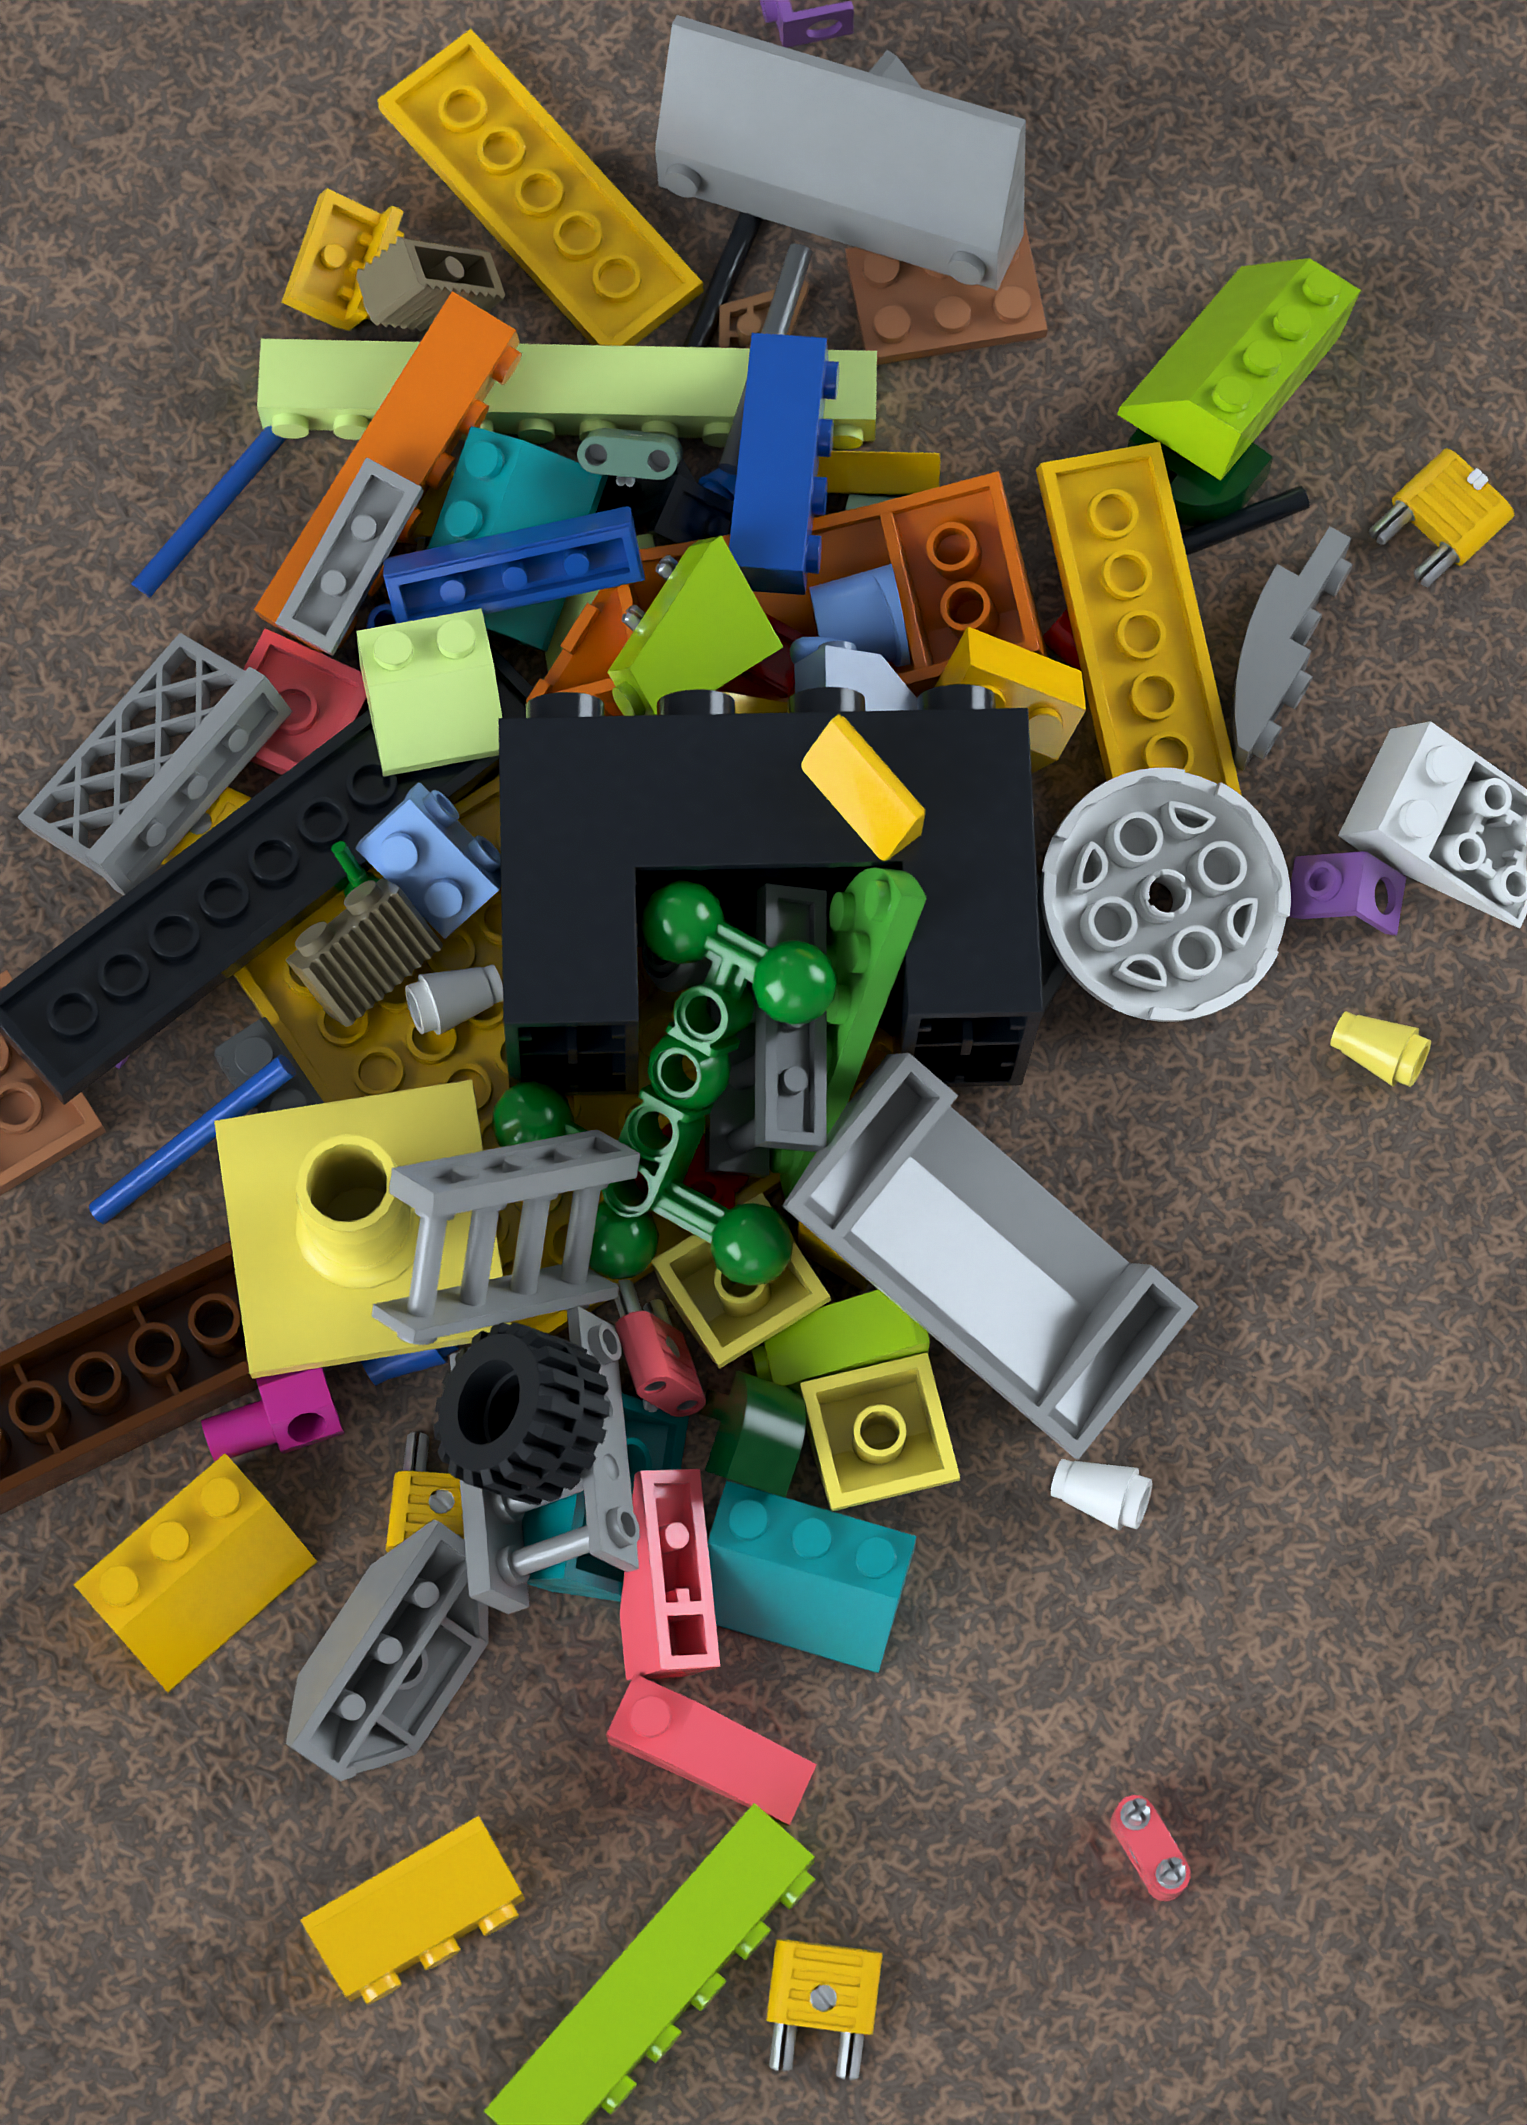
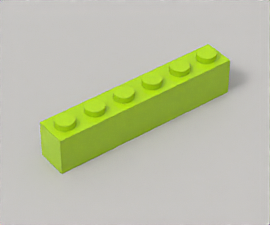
(659, 1977)

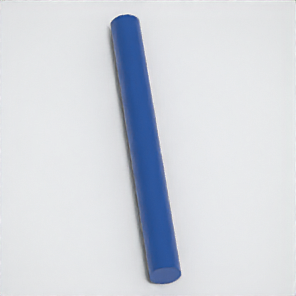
(208, 512)
(191, 1139)

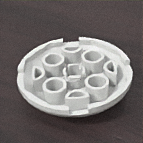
(1223, 882)

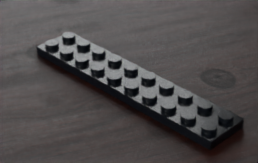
(217, 904)

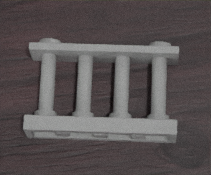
(485, 1185)
(493, 1523)

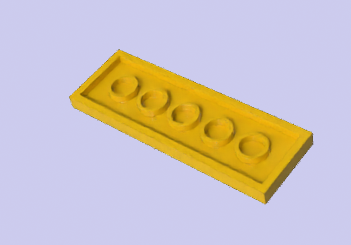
(540, 195)
(1135, 614)

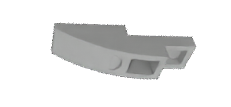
(1274, 650)

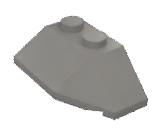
(390, 1658)

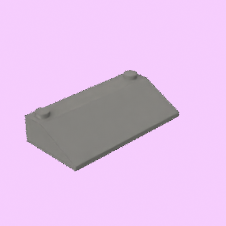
(841, 153)
(985, 1255)

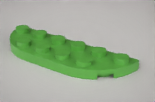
(866, 947)

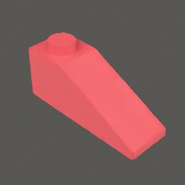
(669, 1599)
(709, 1749)

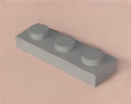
(349, 556)

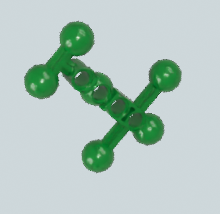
(792, 985)

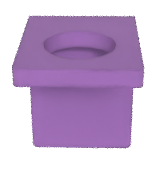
(794, 25)
(1346, 887)

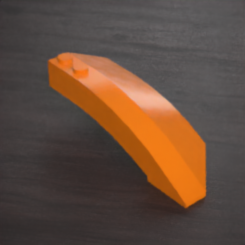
(952, 570)

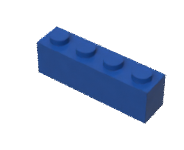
(780, 461)

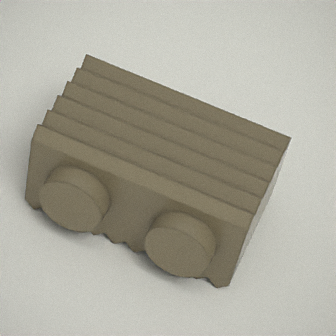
(417, 277)
(363, 950)

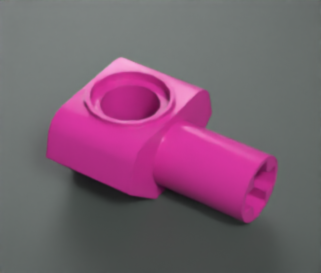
(293, 1412)

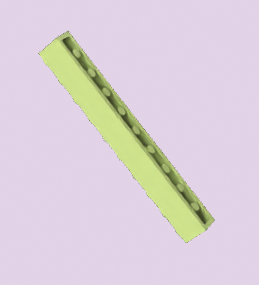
(551, 390)

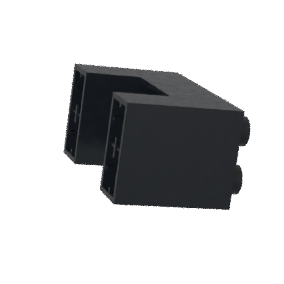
(719, 799)

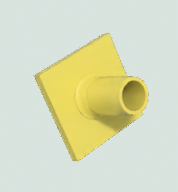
(322, 1232)

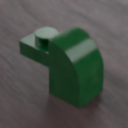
(1202, 496)
(757, 1433)

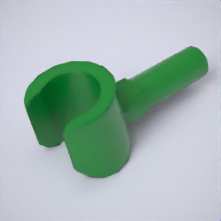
(355, 872)

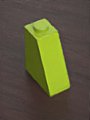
(695, 633)
(840, 1340)

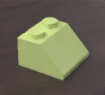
(431, 691)

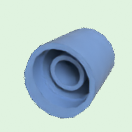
(859, 611)

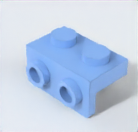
(434, 859)

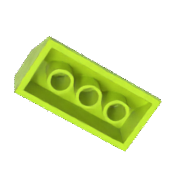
(1241, 361)

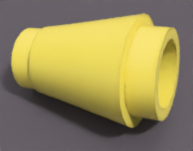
(1382, 1047)

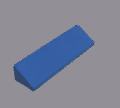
(516, 567)

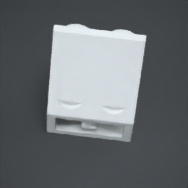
(1445, 820)

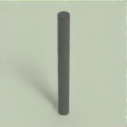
(776, 322)

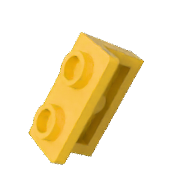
(335, 245)

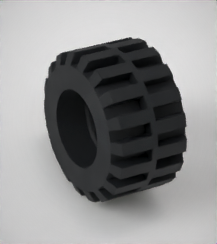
(521, 1413)

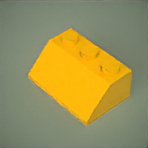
(196, 1572)
(415, 1912)

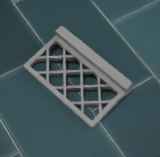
(180, 783)

